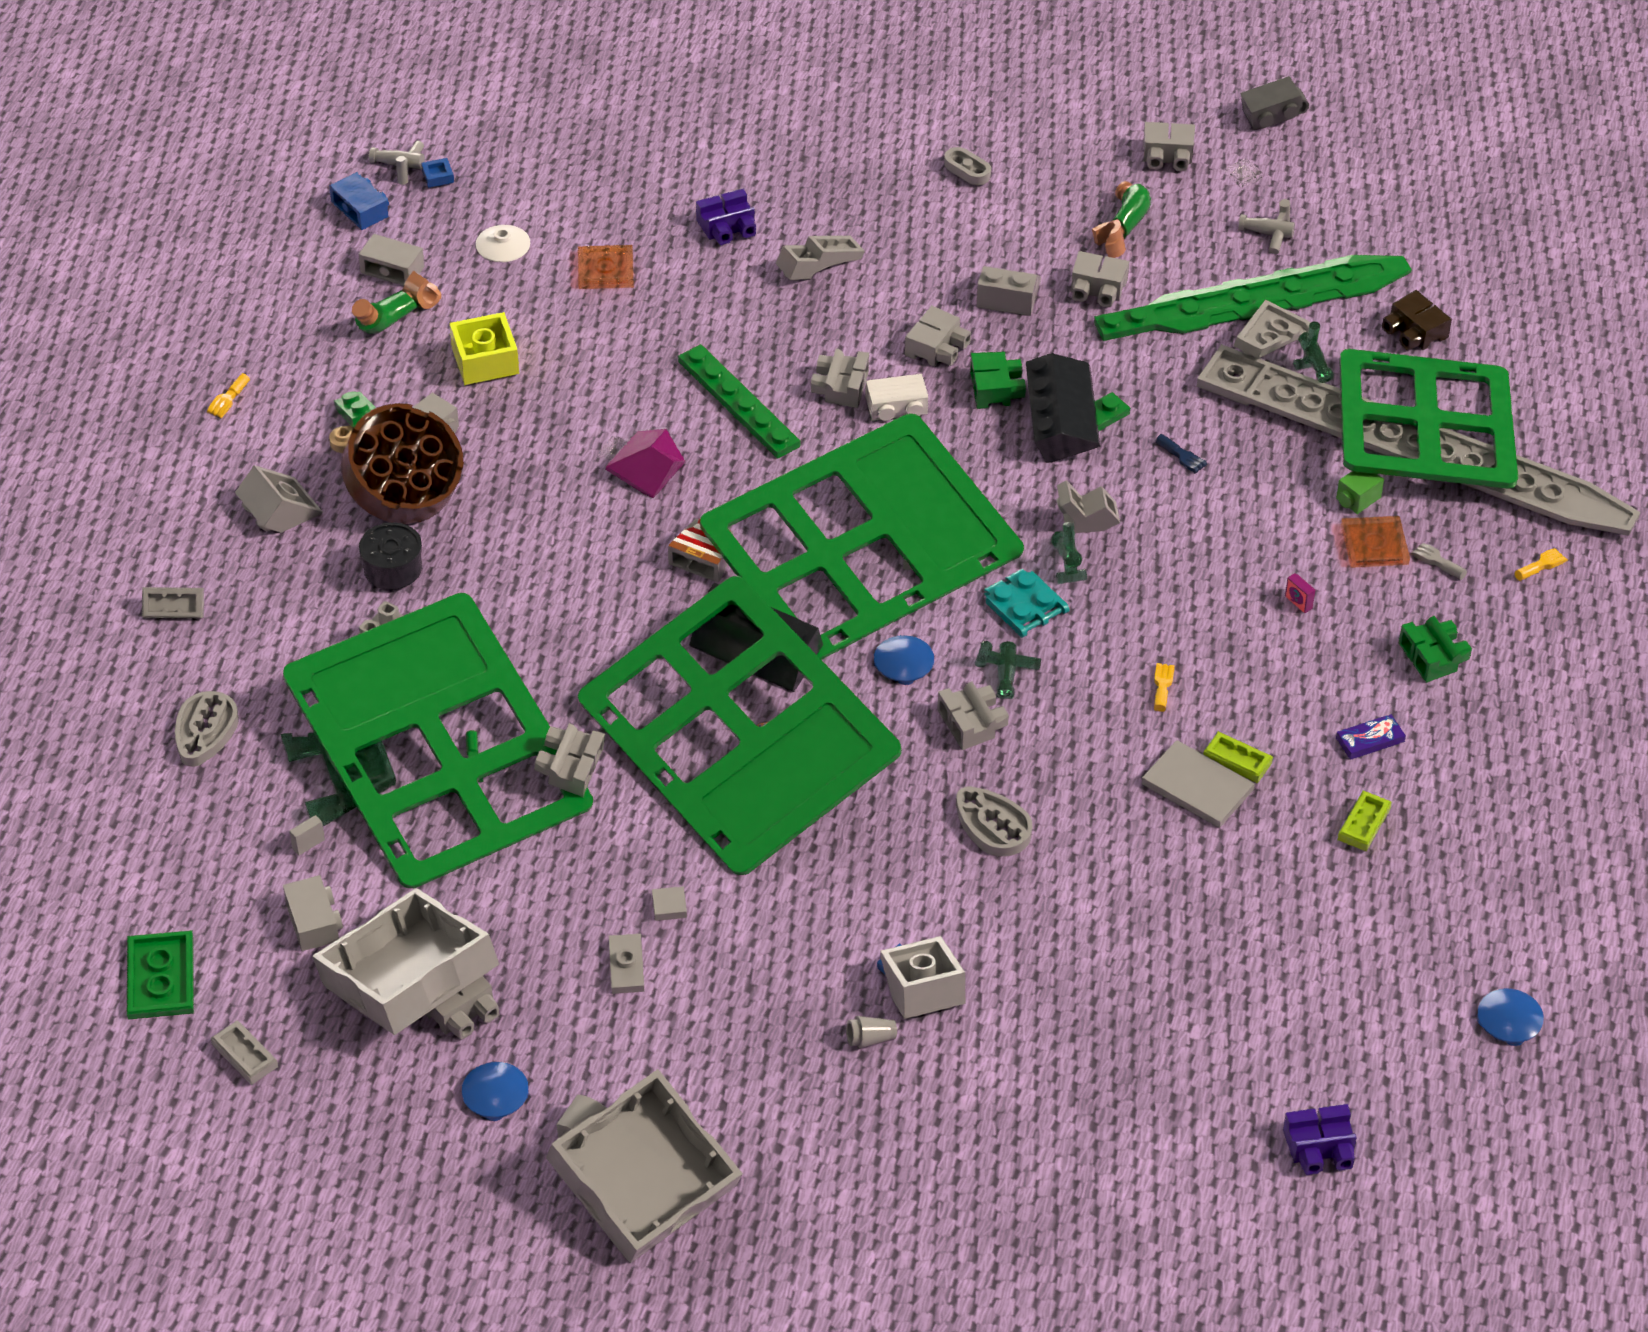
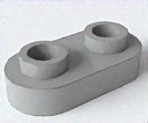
(967, 166)

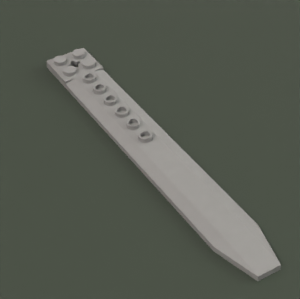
(1319, 407)

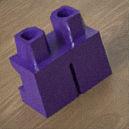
(726, 216)
(1320, 1137)

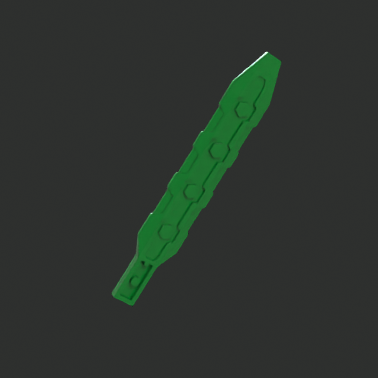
(1241, 298)

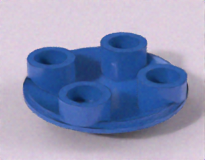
(904, 658)
(1510, 1016)
(495, 1090)

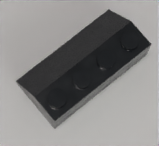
(1062, 406)
(733, 633)

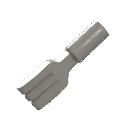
(1432, 557)

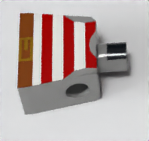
(696, 553)

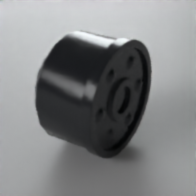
(391, 555)

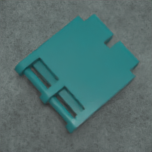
(1024, 599)

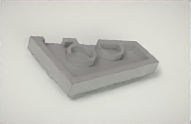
(1270, 330)

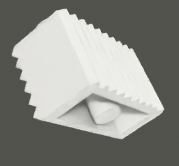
(896, 397)

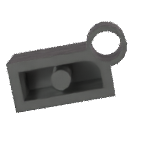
(1273, 103)

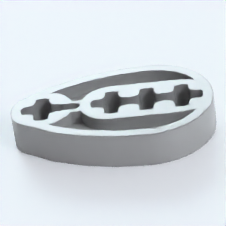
(212, 739)
(985, 833)

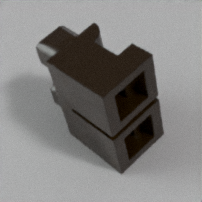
(1417, 321)

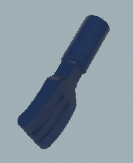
(1186, 458)

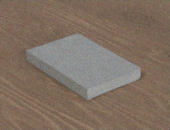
(1198, 783)

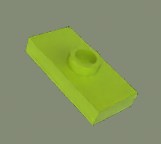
(1238, 757)
(1364, 820)

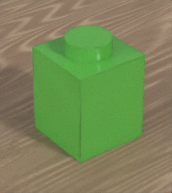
(1359, 490)

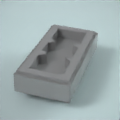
(172, 602)
(626, 963)
(244, 1052)

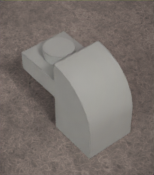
(1089, 512)

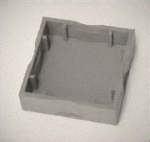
(405, 961)
(643, 1166)

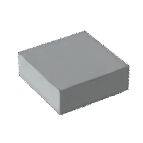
(307, 835)
(669, 903)

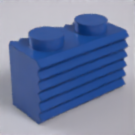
(359, 200)

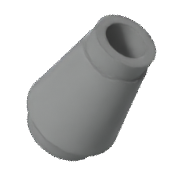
(869, 1031)

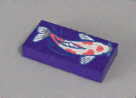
(1370, 736)

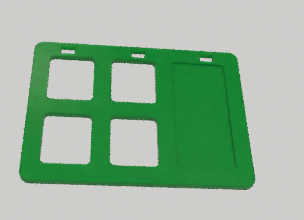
(914, 500)
(405, 680)
(779, 772)

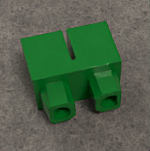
(992, 376)
(1432, 648)

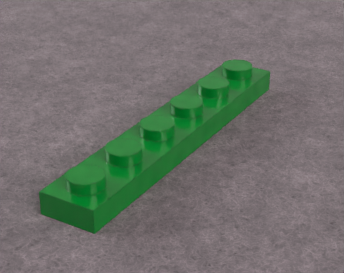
(739, 401)

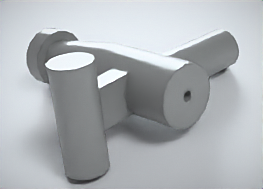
(400, 159)
(1277, 228)

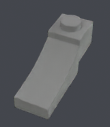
(817, 254)

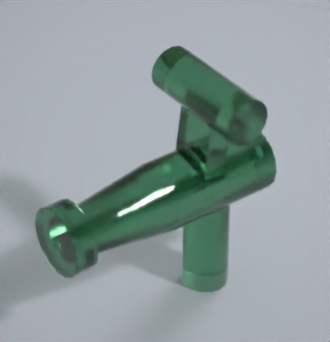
(1313, 354)
(1066, 547)
(1007, 660)

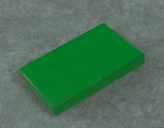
(160, 974)

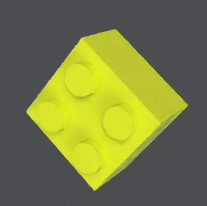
(484, 348)

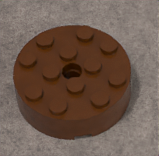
(402, 463)

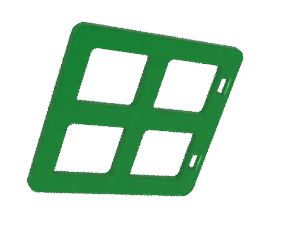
(1427, 419)

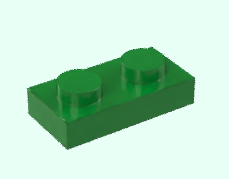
(353, 406)
(1110, 410)

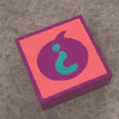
(1300, 593)

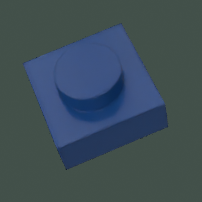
(437, 172)

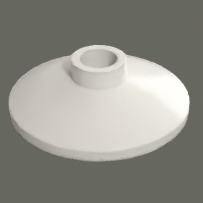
(502, 243)

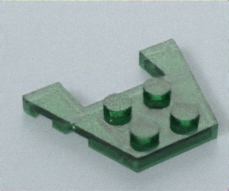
(372, 758)

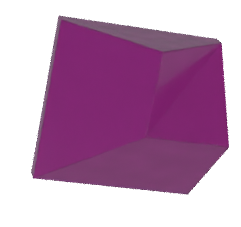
(647, 461)

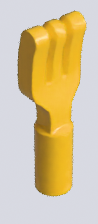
(223, 402)
(1547, 560)
(1162, 679)

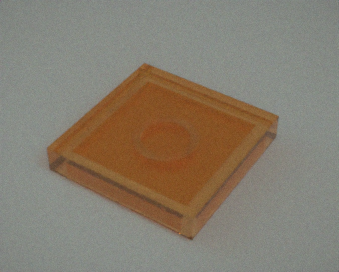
(605, 266)
(1375, 541)

